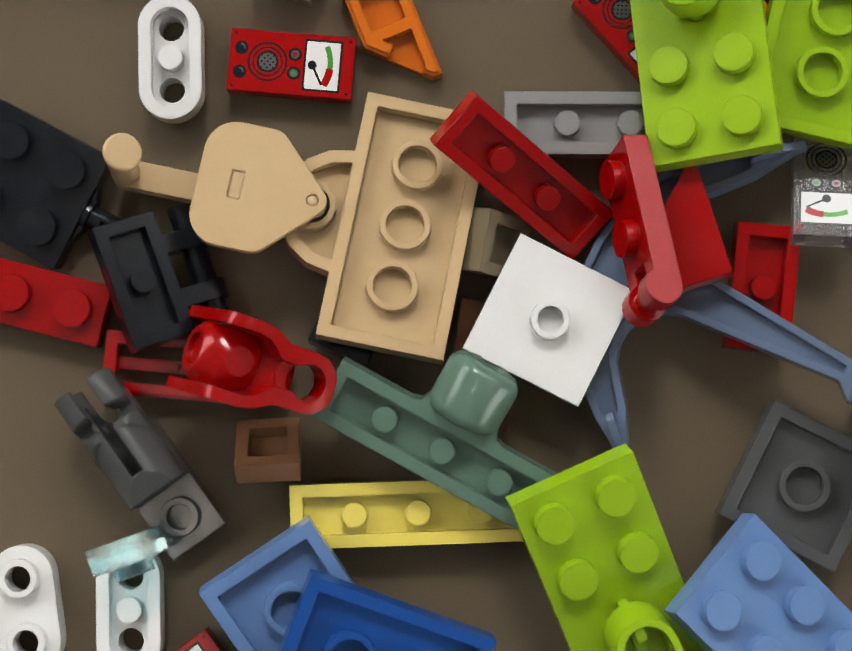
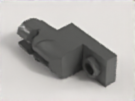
(142, 463)

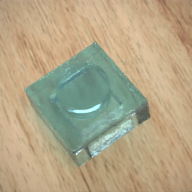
(128, 555)

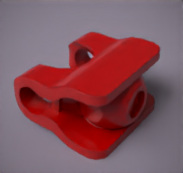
(249, 364)

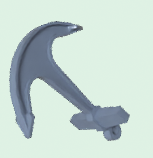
(711, 305)

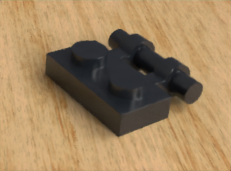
(143, 280)

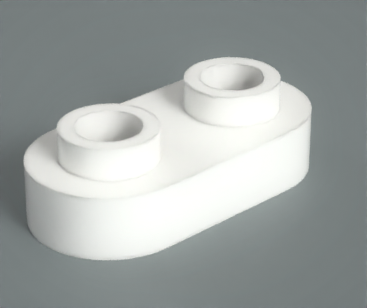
(171, 62)
(36, 607)
(127, 607)

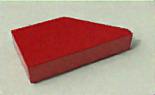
(695, 233)

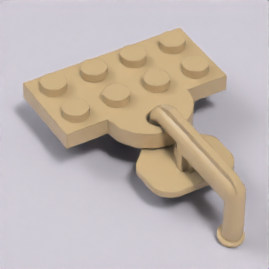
(390, 226)

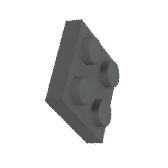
(796, 483)

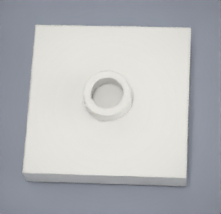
(548, 320)

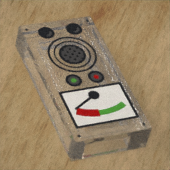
(821, 196)

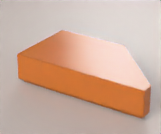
(394, 34)

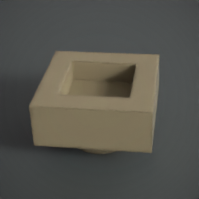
(491, 241)

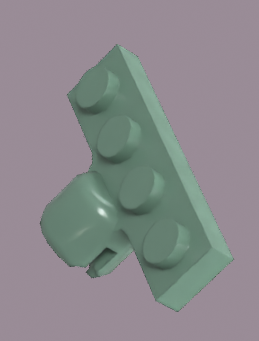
(442, 434)

